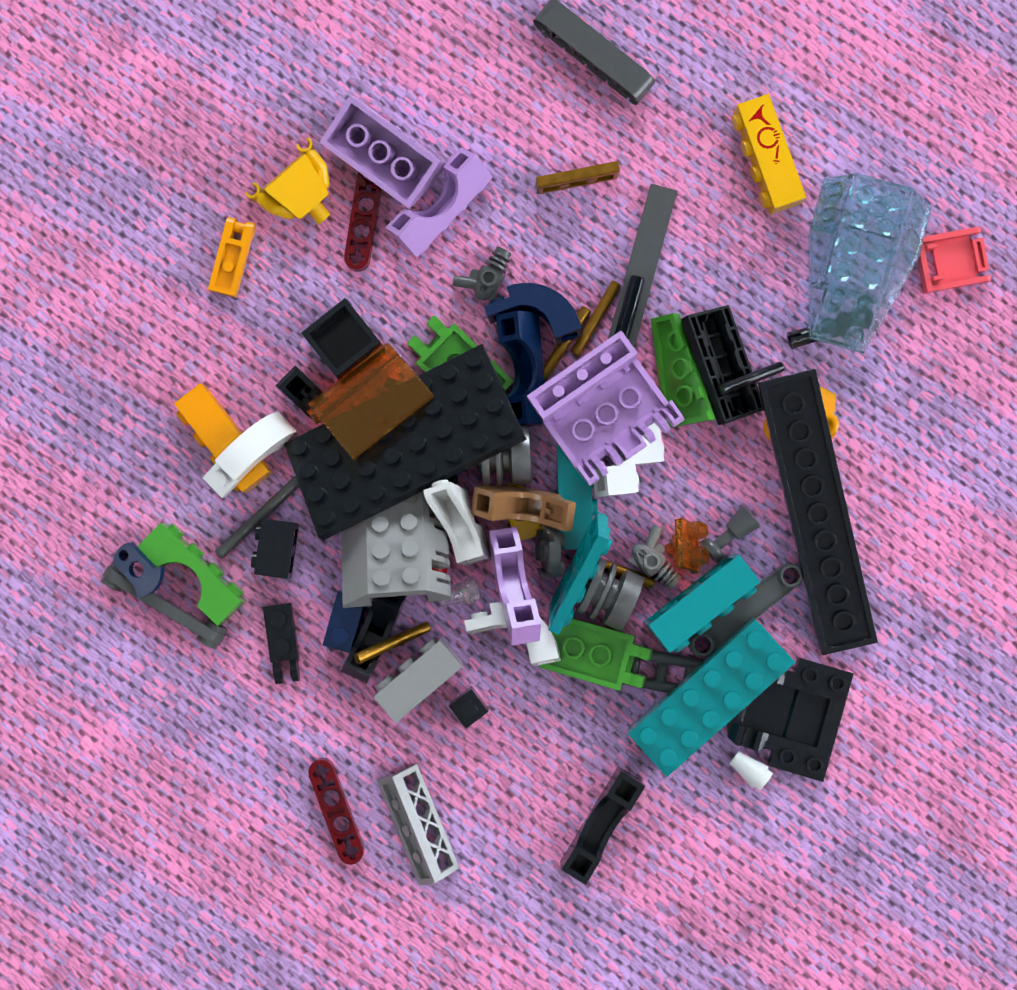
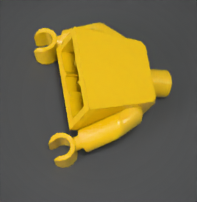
(297, 188)

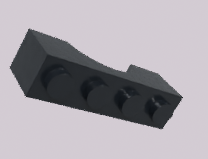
(590, 841)

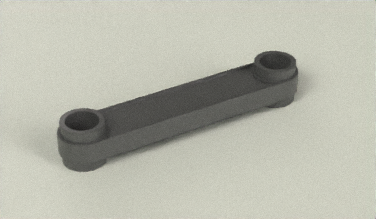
(768, 593)
(208, 632)

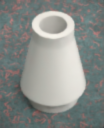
(752, 771)

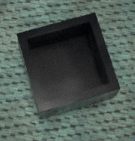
(341, 338)

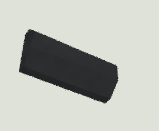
(721, 359)

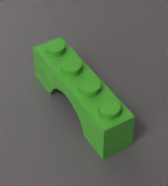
(218, 597)

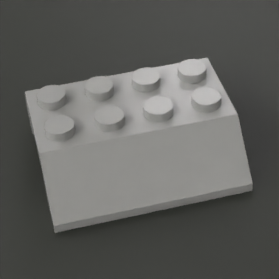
(396, 555)

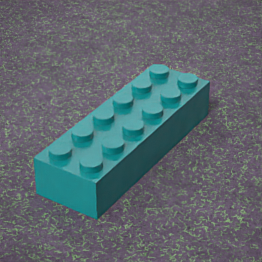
(710, 696)

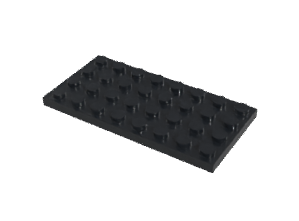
(447, 435)

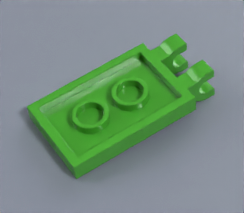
(446, 346)
(598, 655)

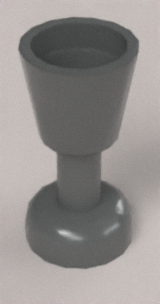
(739, 526)

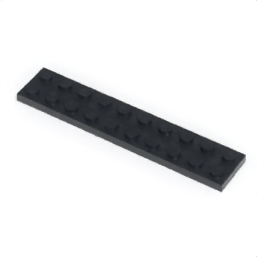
(817, 511)

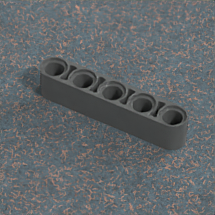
(595, 50)

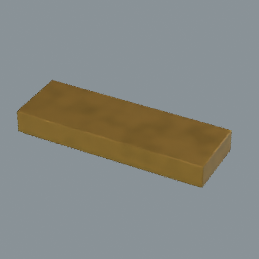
(577, 177)

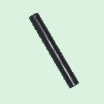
(750, 378)

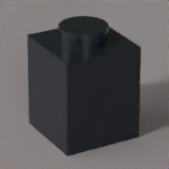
(468, 707)

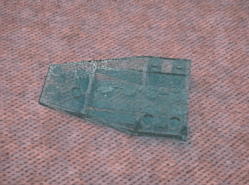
(860, 255)

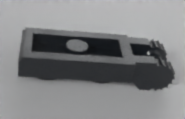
(282, 640)

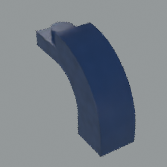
(541, 300)

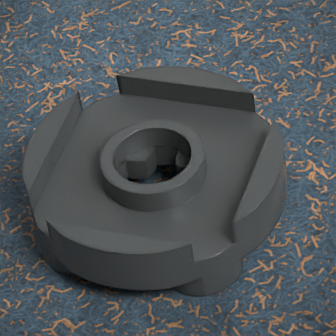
(548, 550)

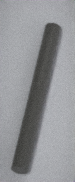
(256, 518)

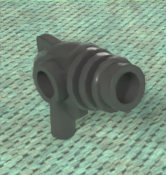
(488, 278)

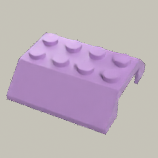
(603, 407)

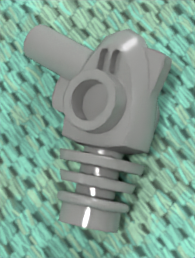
(652, 561)

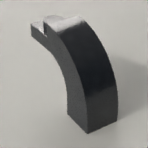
(376, 628)

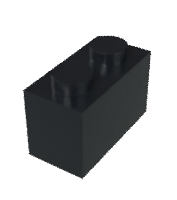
(275, 548)

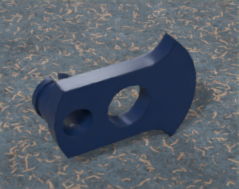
(151, 576)

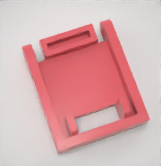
(955, 260)

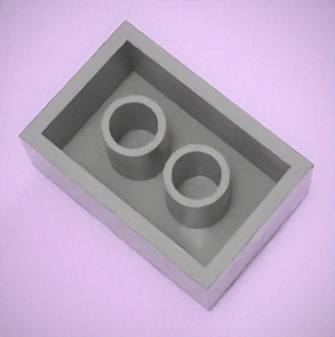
(417, 678)

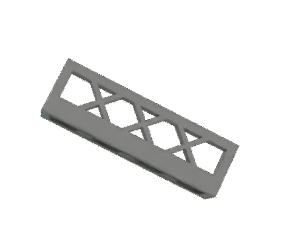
(412, 833)

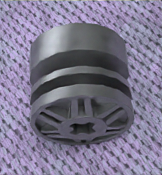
(513, 460)
(612, 595)

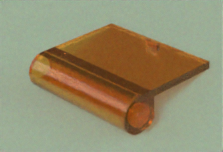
(370, 400)

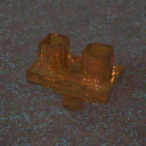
(685, 545)

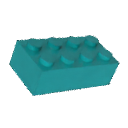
(702, 602)

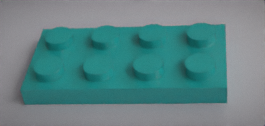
(582, 567)

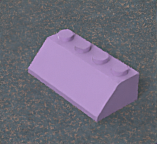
(382, 152)

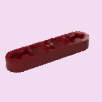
(362, 218)
(331, 812)

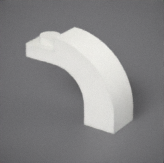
(247, 451)
(539, 652)

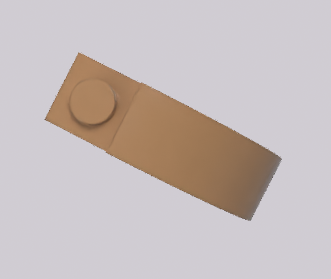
(521, 503)

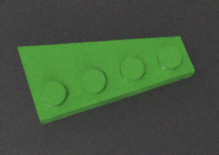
(678, 370)

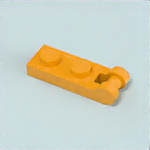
(231, 257)

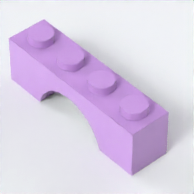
(463, 181)
(517, 604)

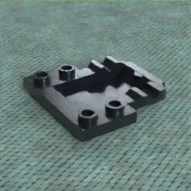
(796, 718)

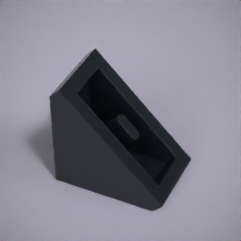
(298, 388)

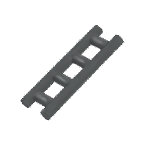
(665, 659)

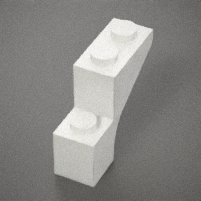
(624, 478)
(453, 511)

